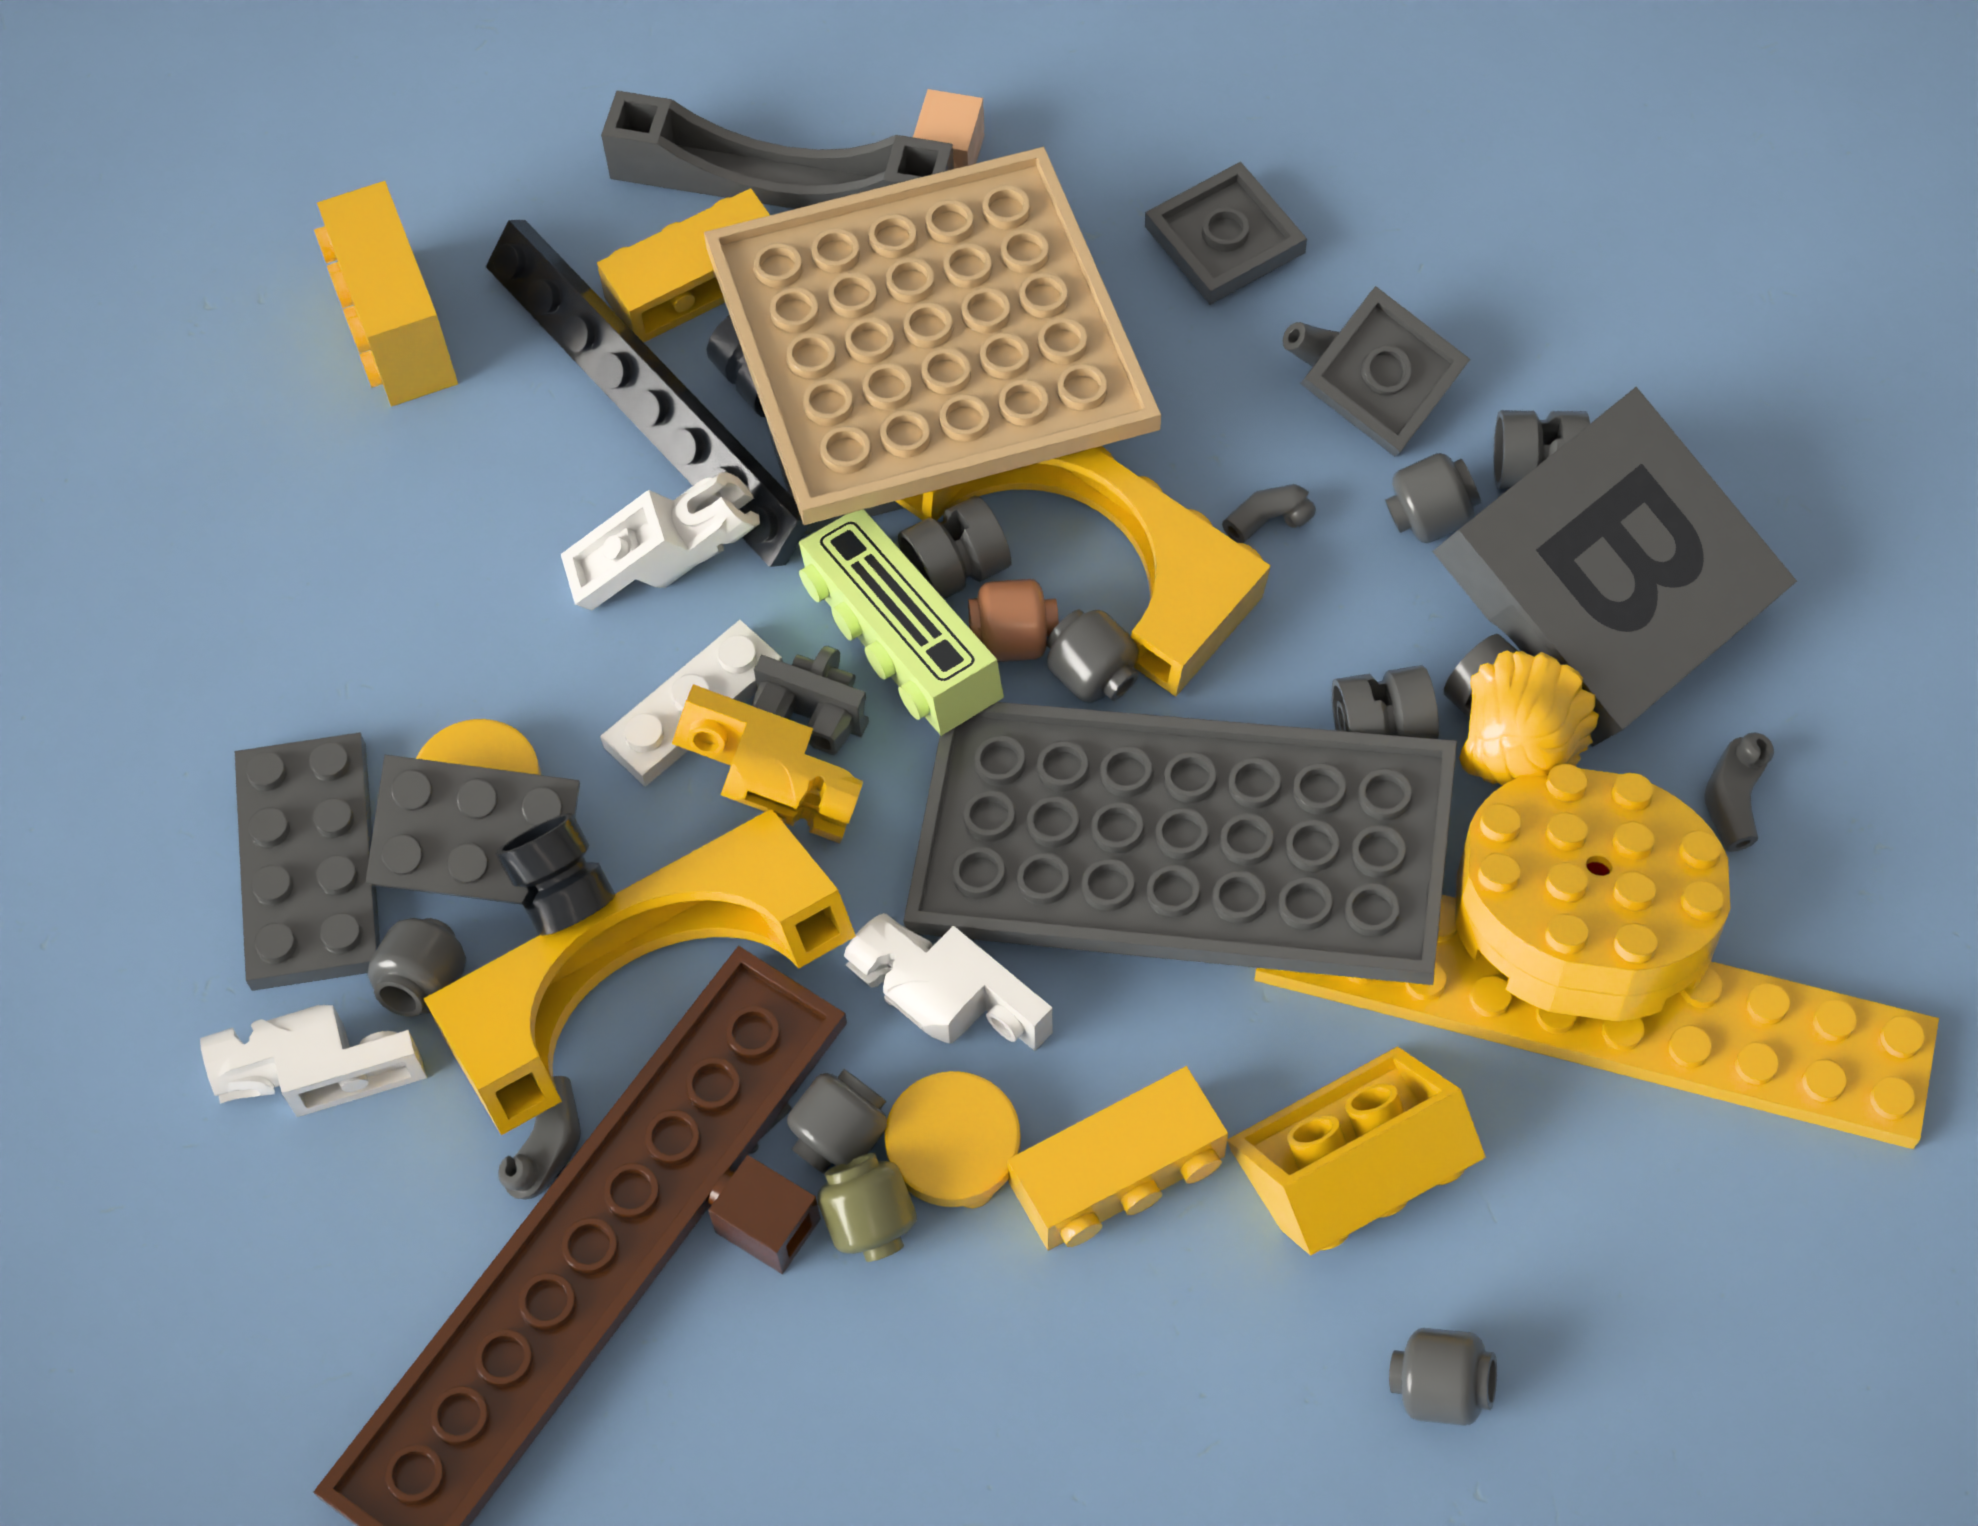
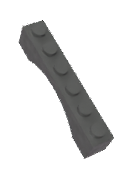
(673, 148)

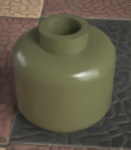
(866, 1207)

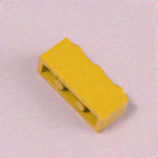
(670, 273)
(1118, 1159)

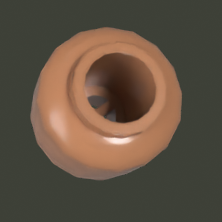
(1013, 619)

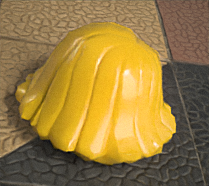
(1526, 718)

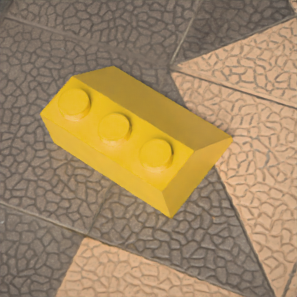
(1358, 1149)

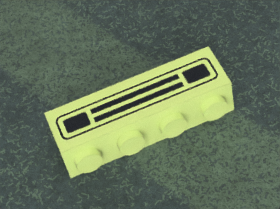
(900, 622)

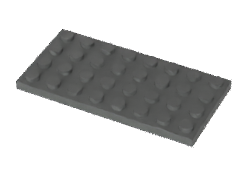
(1188, 840)

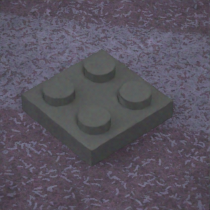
(1225, 232)
(1385, 371)

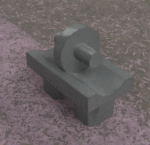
(816, 692)

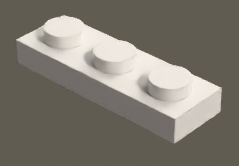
(645, 734)

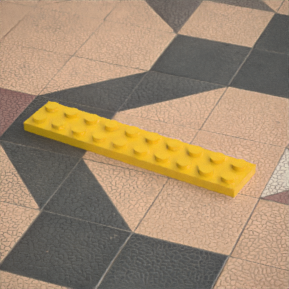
(1727, 1039)

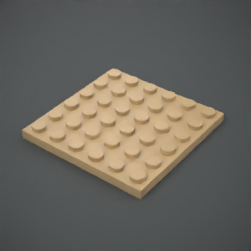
(928, 334)

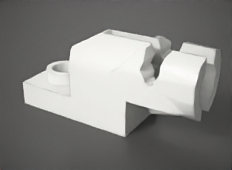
(658, 539)
(946, 983)
(309, 1061)

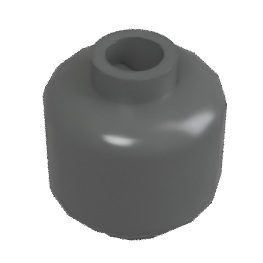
(1433, 497)
(1092, 656)
(414, 963)
(836, 1120)
(1444, 1376)

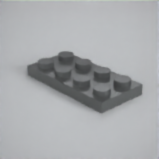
(305, 861)

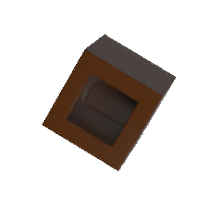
(763, 1213)

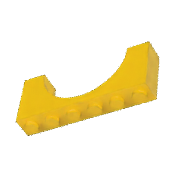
(1195, 573)
(741, 885)

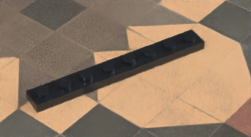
(641, 383)

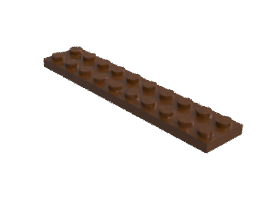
(584, 1254)

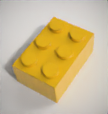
(387, 292)

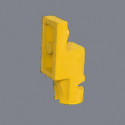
(768, 762)

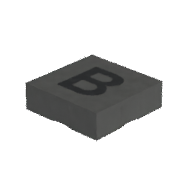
(1617, 562)

